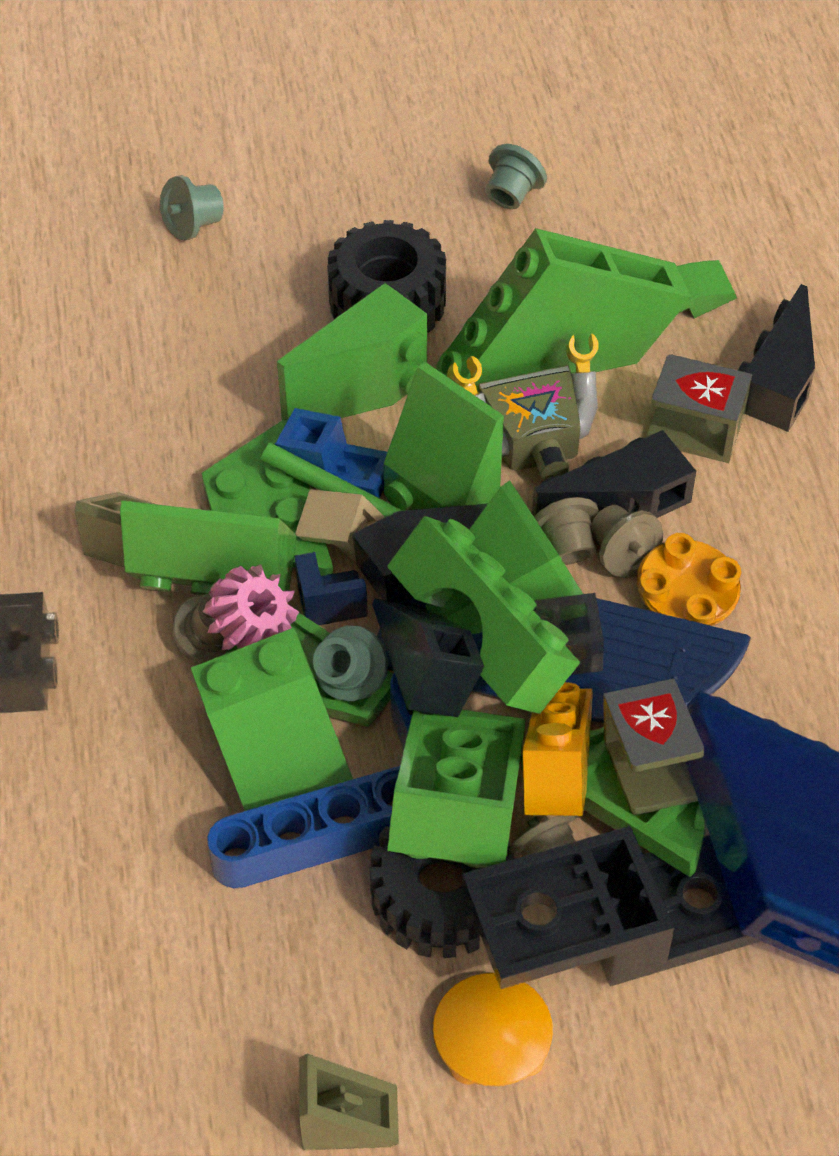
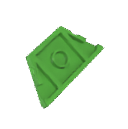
(252, 487)
(669, 833)

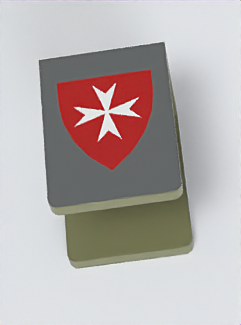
(700, 406)
(648, 744)

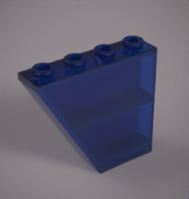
(772, 826)

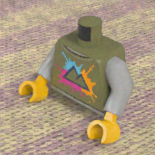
(541, 410)

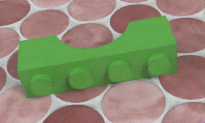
(520, 651)

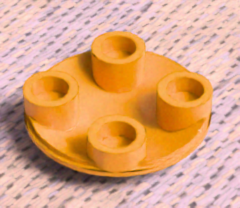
(689, 580)
(491, 1032)

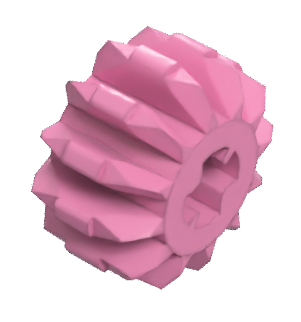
(249, 607)

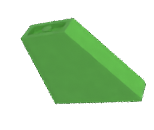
(564, 290)

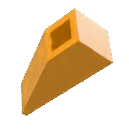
(558, 754)

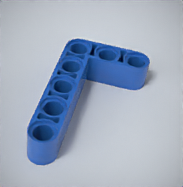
(311, 817)

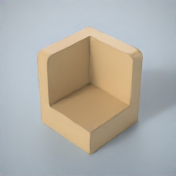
(335, 517)

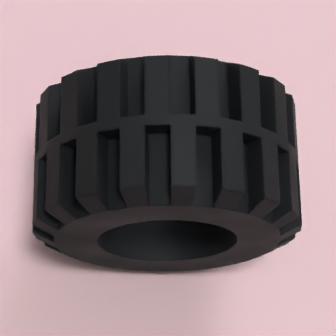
(392, 256)

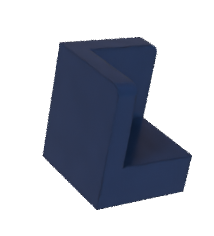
(329, 596)

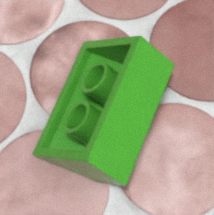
(201, 546)

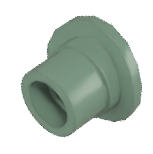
(513, 175)
(189, 206)
(350, 663)

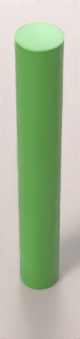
(318, 477)

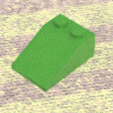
(357, 359)
(443, 446)
(271, 721)
(457, 787)

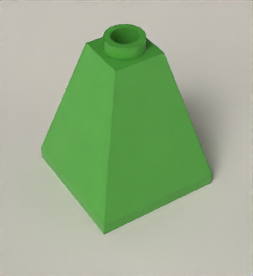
(520, 545)

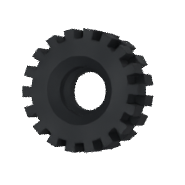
(418, 912)

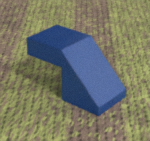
(322, 442)

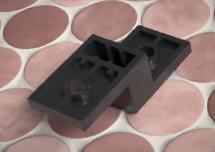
(606, 908)

